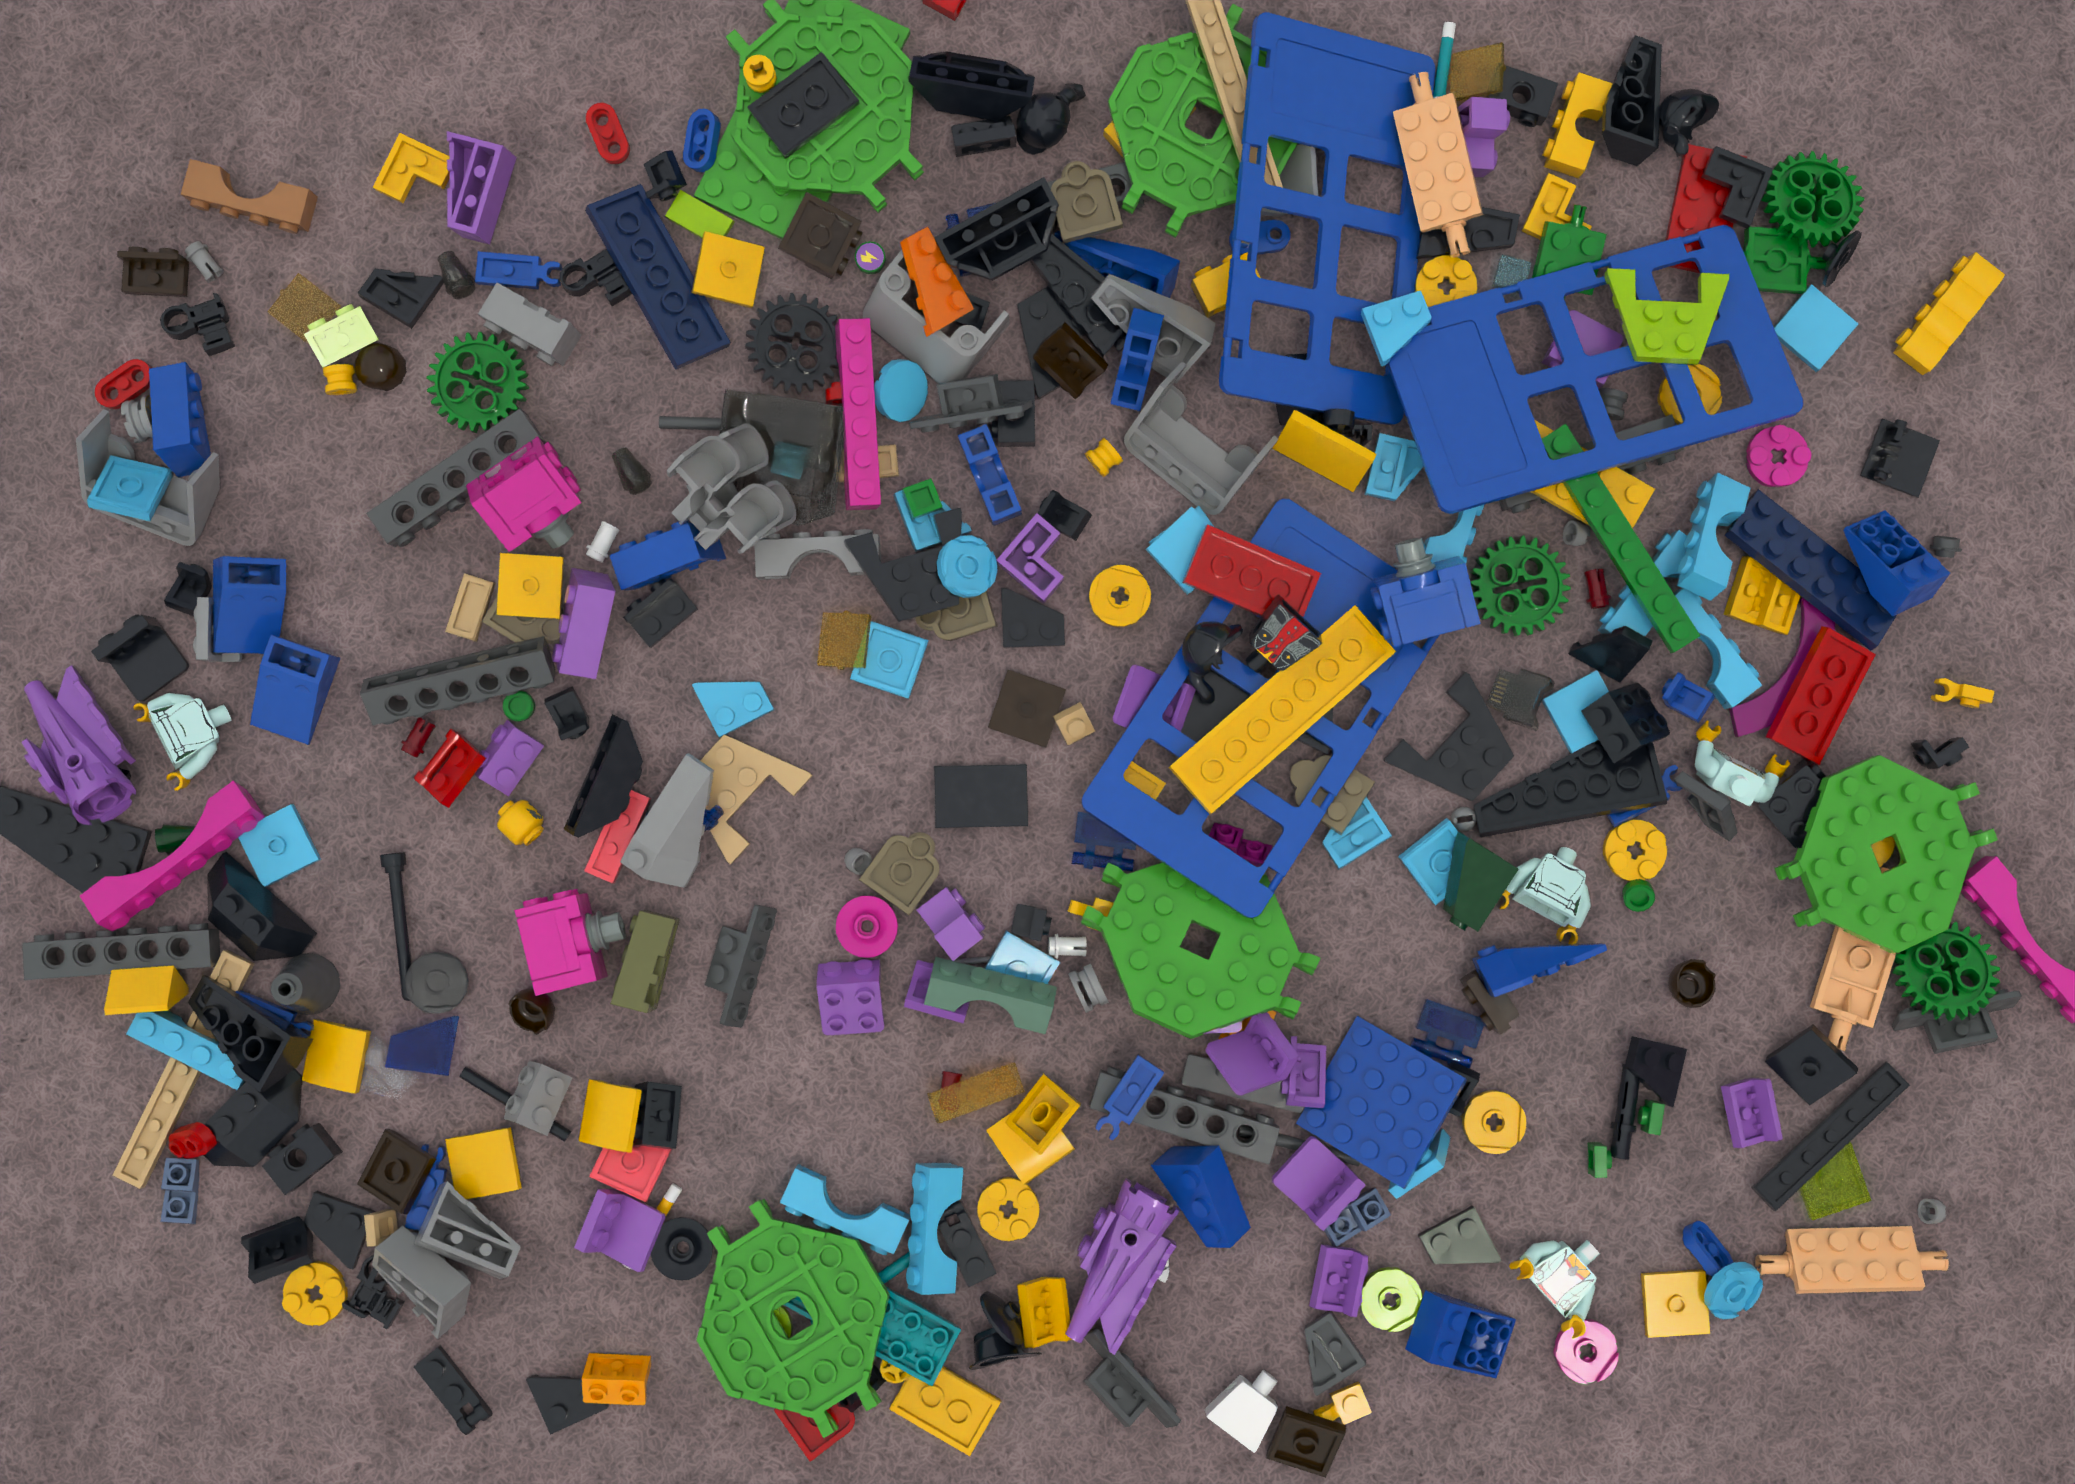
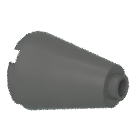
(306, 984)

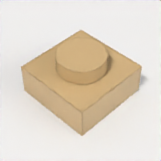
(1074, 723)
(380, 1226)

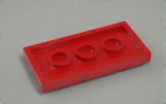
(1695, 202)
(1248, 573)
(1820, 695)

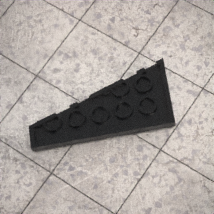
(1575, 789)
(65, 846)

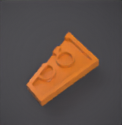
(937, 285)

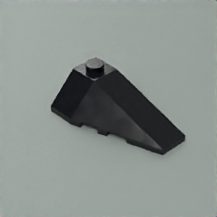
(1633, 104)
(253, 1038)

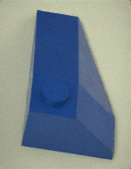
(1131, 263)
(1512, 967)

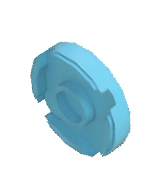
(901, 390)
(966, 566)
(1733, 1289)

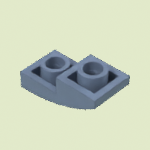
(181, 1190)
(1357, 1217)

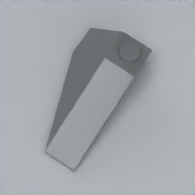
(1183, 332)
(670, 835)

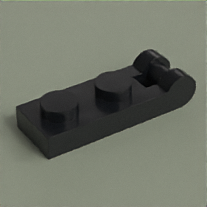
(966, 1245)
(453, 1389)

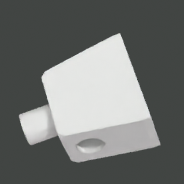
(1245, 1409)

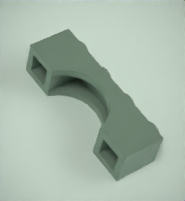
(958, 983)

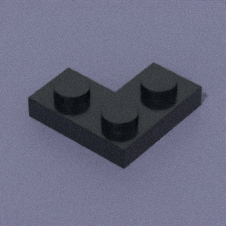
(1745, 183)

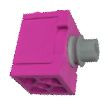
(527, 496)
(565, 940)

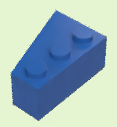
(178, 418)
(661, 556)
(1204, 1192)

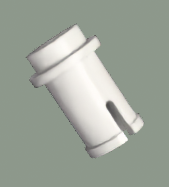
(602, 542)
(1066, 946)

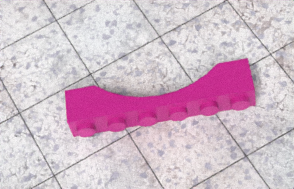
(859, 414)
(224, 819)
(1996, 894)

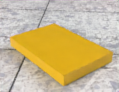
(1324, 451)
(948, 1409)

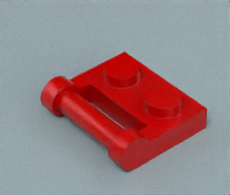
(456, 771)

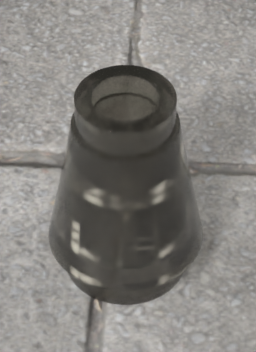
(455, 276)
(631, 472)

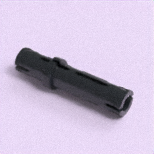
(1625, 1115)

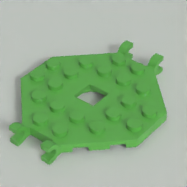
(1150, 121)
(863, 142)
(1841, 870)
(1180, 986)
(749, 1343)

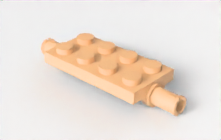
(1438, 164)
(1851, 983)
(1853, 1260)

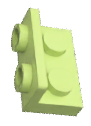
(341, 335)

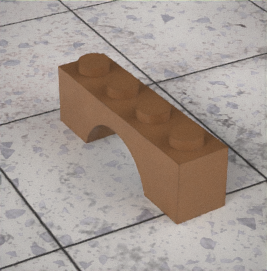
(285, 205)

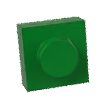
(922, 498)
(1651, 1116)
(1598, 1159)

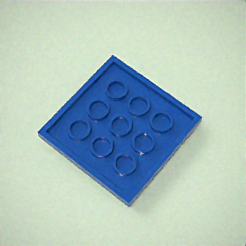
(1382, 1102)

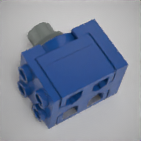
(1423, 596)

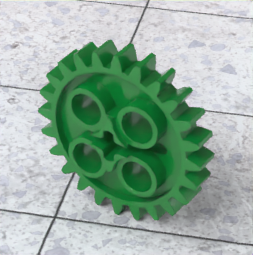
(1813, 199)
(487, 357)
(1525, 611)
(1973, 964)

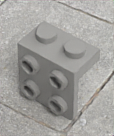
(1298, 175)

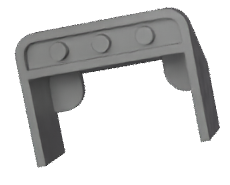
(902, 328)
(1185, 454)
(184, 504)

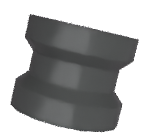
(1613, 402)

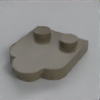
(1085, 202)
(967, 618)
(523, 628)
(1344, 805)
(903, 870)

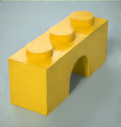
(1568, 150)

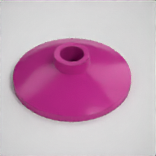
(850, 929)

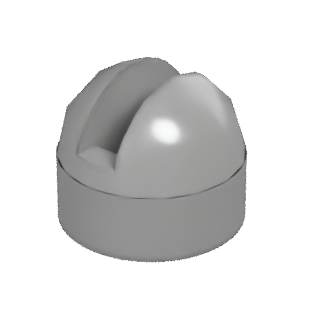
(1575, 533)
(1463, 812)
(857, 860)
(1924, 1211)

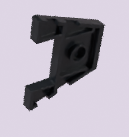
(1039, 318)
(912, 582)
(1468, 756)

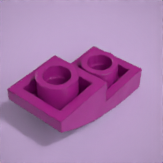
(1232, 838)

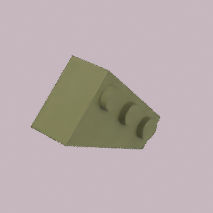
(645, 961)

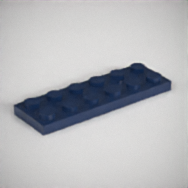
(657, 276)
(1810, 568)

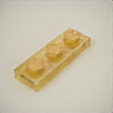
(975, 1092)

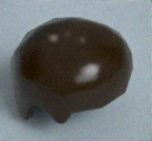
(380, 367)
(1690, 992)
(532, 1011)

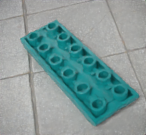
(910, 1336)

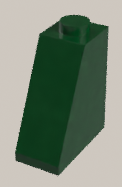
(1474, 883)

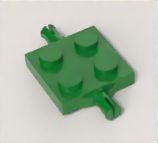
(1568, 246)
(1777, 262)

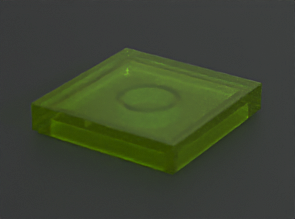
(1835, 1186)

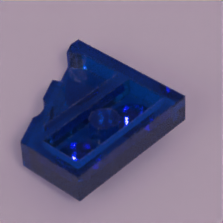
(424, 1047)

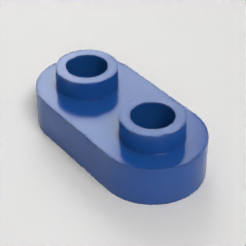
(700, 141)
(1265, 242)
(1706, 1247)

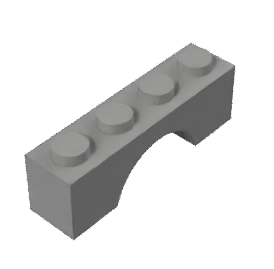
(778, 557)

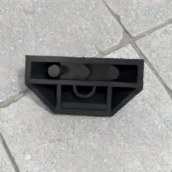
(971, 84)
(1003, 233)
(607, 781)
(253, 914)
(254, 1122)

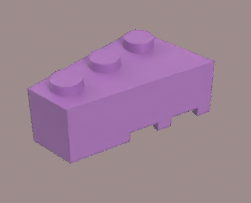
(477, 185)

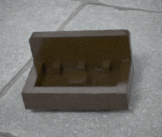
(154, 272)
(1069, 360)
(1495, 1011)

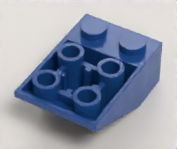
(1894, 563)
(247, 603)
(292, 688)
(1460, 1335)

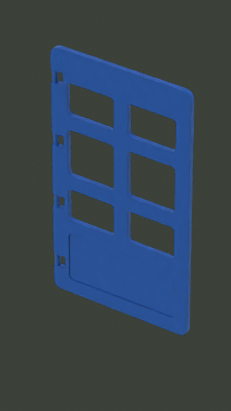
(1339, 98)
(1473, 405)
(1178, 839)

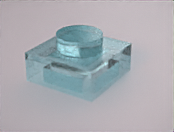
(1510, 271)
(788, 460)

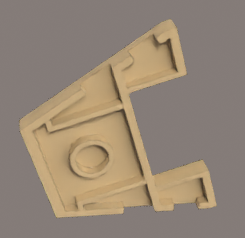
(736, 776)

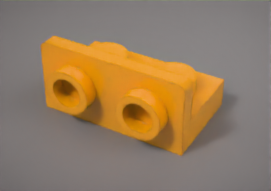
(615, 1379)

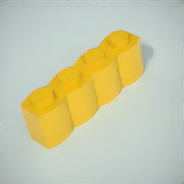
(1949, 312)

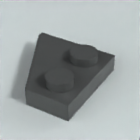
(1330, 1352)

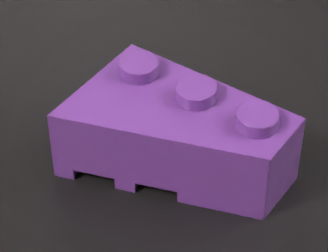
(584, 623)

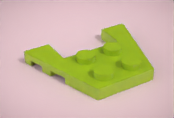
(1666, 328)

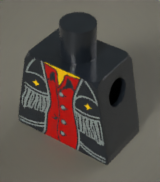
(1281, 637)

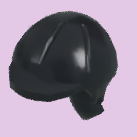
(1683, 113)
(1046, 118)
(1202, 649)

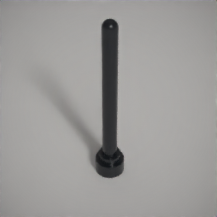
(393, 865)

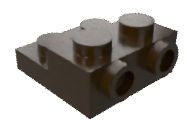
(821, 236)

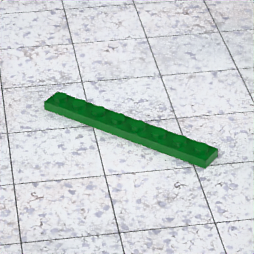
(1624, 547)

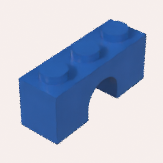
(1137, 359)
(989, 475)

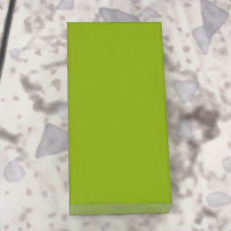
(698, 216)

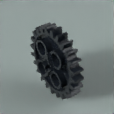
(790, 371)

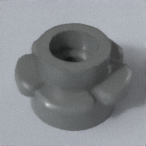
(1946, 546)

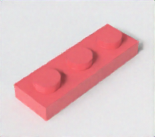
(615, 839)

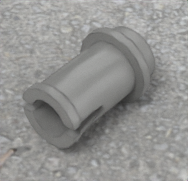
(201, 258)

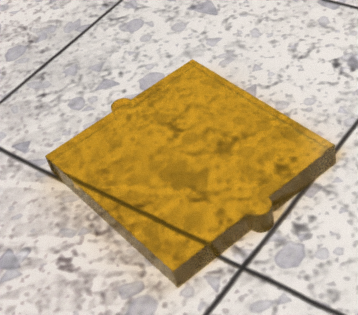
(1477, 72)
(302, 305)
(844, 640)

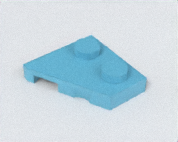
(1395, 323)
(1393, 467)
(1431, 1163)

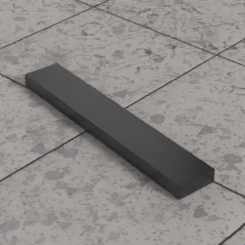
(1830, 1136)

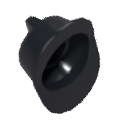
(993, 1349)

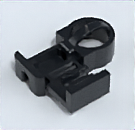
(600, 268)
(208, 318)
(1343, 423)
(371, 1300)

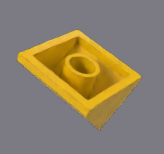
(144, 990)
(1042, 1114)

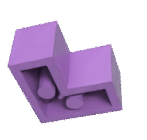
(1482, 122)
(1025, 562)
(951, 923)

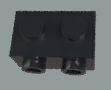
(278, 1249)

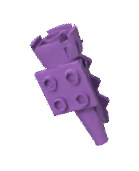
(79, 751)
(1120, 1267)

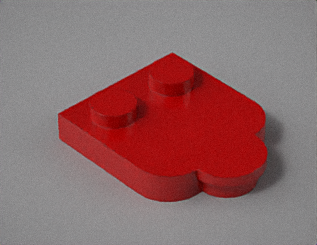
(807, 1434)

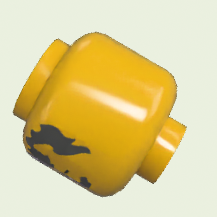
(520, 822)

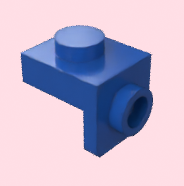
(1686, 697)

